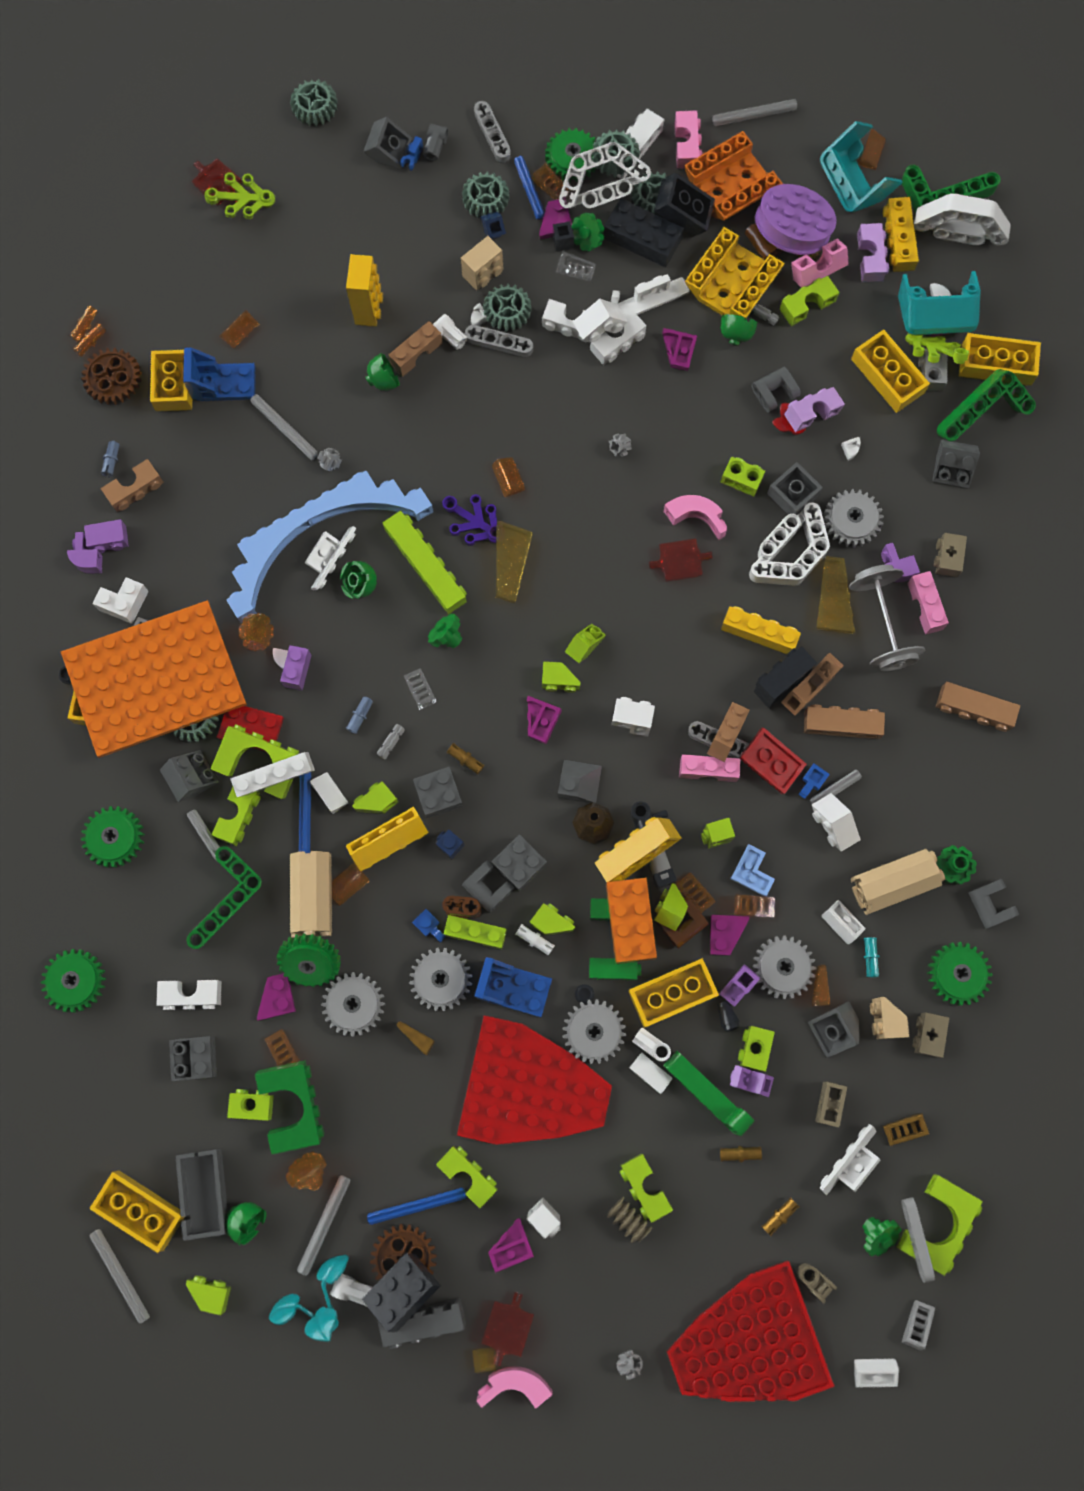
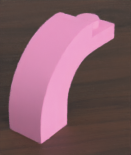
(697, 507)
(518, 1379)

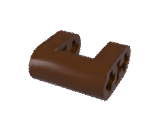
(761, 245)
(464, 903)
(689, 928)

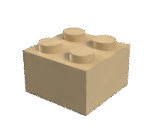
(482, 263)

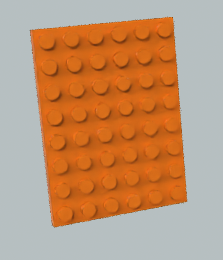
(153, 678)

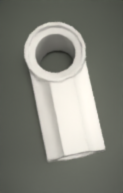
(450, 332)
(650, 1043)
(348, 1289)

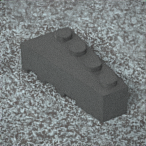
(427, 1322)

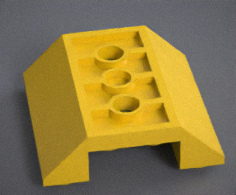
(720, 273)

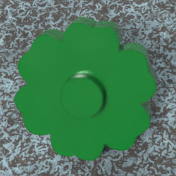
(587, 231)
(446, 632)
(956, 864)
(880, 1235)

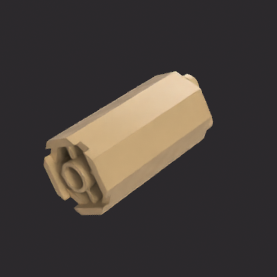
(897, 881)
(310, 894)

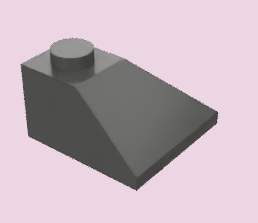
(579, 781)
(836, 1029)

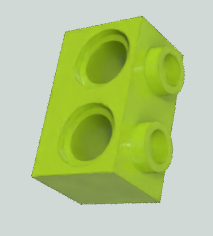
(740, 481)

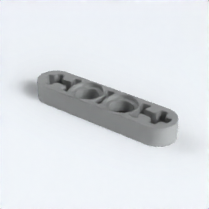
(495, 130)
(499, 338)
(703, 727)
(918, 1240)

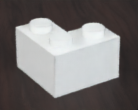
(600, 318)
(124, 604)
(633, 715)
(836, 821)

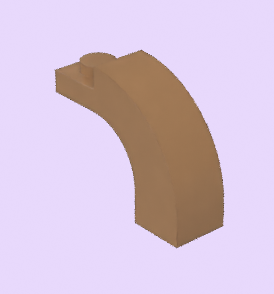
(812, 684)

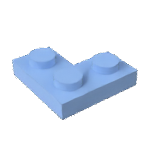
(748, 874)

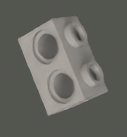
(935, 370)

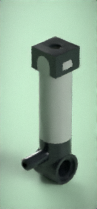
(662, 872)

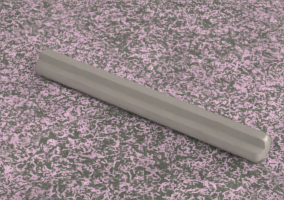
(754, 112)
(284, 427)
(323, 1225)
(119, 1276)

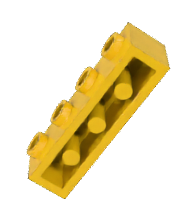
(901, 234)
(760, 630)
(387, 839)

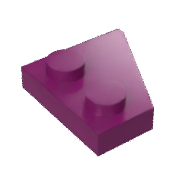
(553, 215)
(679, 348)
(541, 719)
(725, 933)
(276, 998)
(511, 1248)

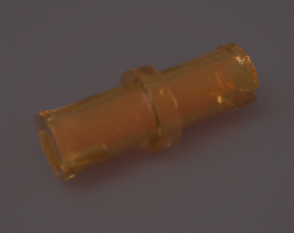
(83, 323)
(89, 339)

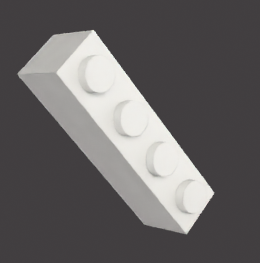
(645, 131)
(272, 774)
(544, 1218)

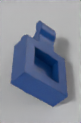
(414, 149)
(814, 779)
(428, 924)

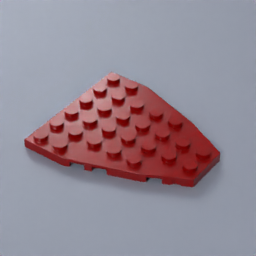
(528, 1088)
(752, 1344)

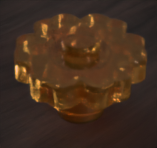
(256, 631)
(307, 1171)

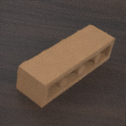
(977, 706)
(843, 722)

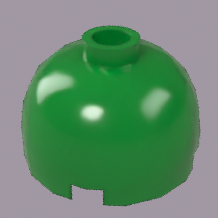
(737, 328)
(381, 373)
(358, 579)
(243, 1221)

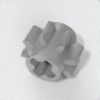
(620, 444)
(329, 459)
(629, 1365)

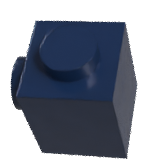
(493, 225)
(449, 843)

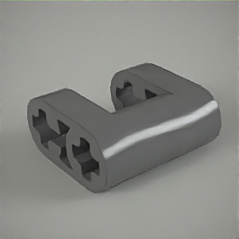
(779, 378)
(481, 892)
(985, 906)

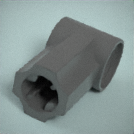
(436, 138)

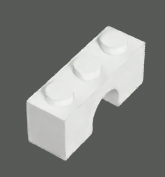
(555, 320)
(608, 348)
(171, 995)

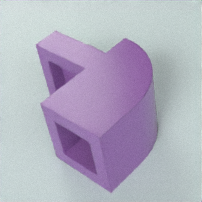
(85, 560)
(907, 564)
(739, 985)
(751, 1081)

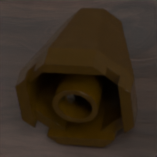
(591, 830)

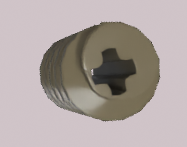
(628, 1221)

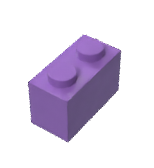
(106, 536)
(295, 668)

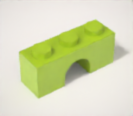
(820, 292)
(232, 830)
(475, 931)
(456, 1161)
(653, 1205)

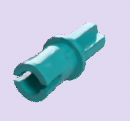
(871, 957)

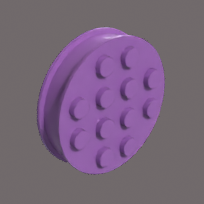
(795, 219)

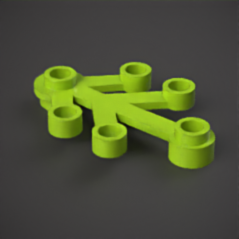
(241, 197)
(936, 344)

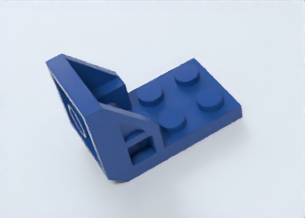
(214, 381)
(513, 987)

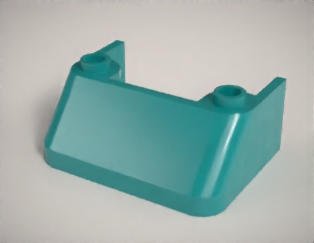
(845, 174)
(940, 313)

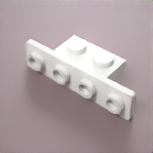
(654, 294)
(326, 553)
(855, 1165)

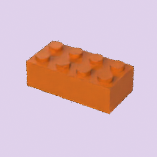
(631, 920)

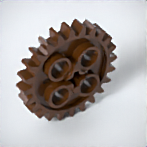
(116, 389)
(387, 1250)

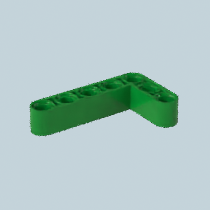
(914, 181)
(985, 401)
(229, 900)
(717, 1103)

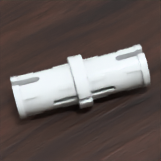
(534, 939)

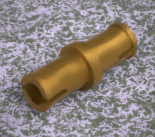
(465, 758)
(740, 1154)
(780, 1216)

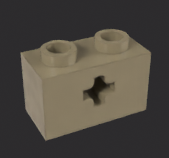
(952, 546)
(938, 1027)
(831, 1104)

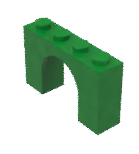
(606, 967)
(293, 1078)

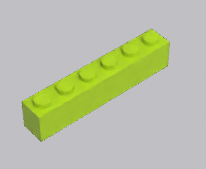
(424, 562)

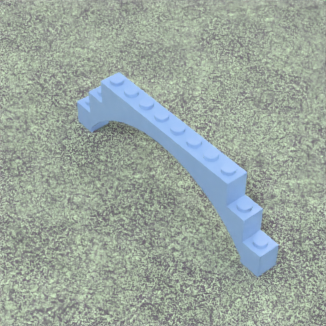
(349, 496)

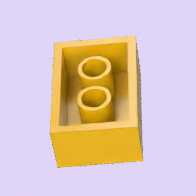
(167, 383)

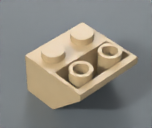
(888, 1020)

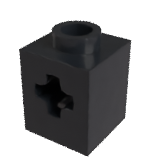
(563, 236)

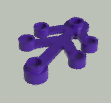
(475, 522)

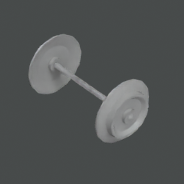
(876, 578)

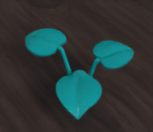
(325, 1319)

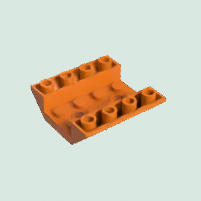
(723, 170)

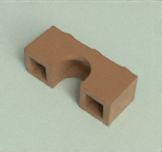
(405, 355)
(122, 496)
(728, 732)

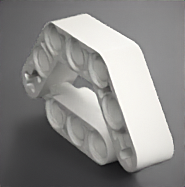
(598, 192)
(964, 220)
(775, 546)

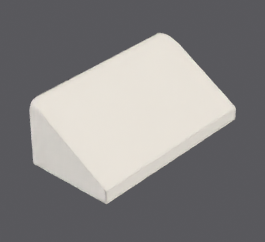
(329, 792)
(843, 922)
(650, 1073)
(876, 1373)

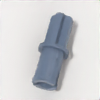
(110, 459)
(359, 715)

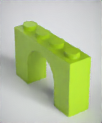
(237, 741)
(963, 1208)

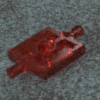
(213, 177)
(680, 560)
(507, 1329)

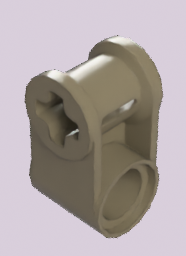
(818, 1283)

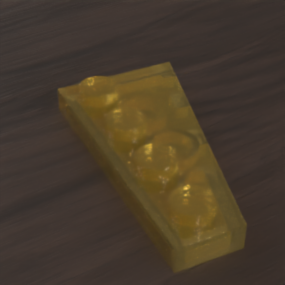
(511, 557)
(834, 603)

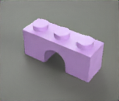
(872, 238)
(801, 413)

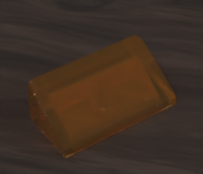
(872, 150)
(239, 329)
(508, 476)
(348, 883)

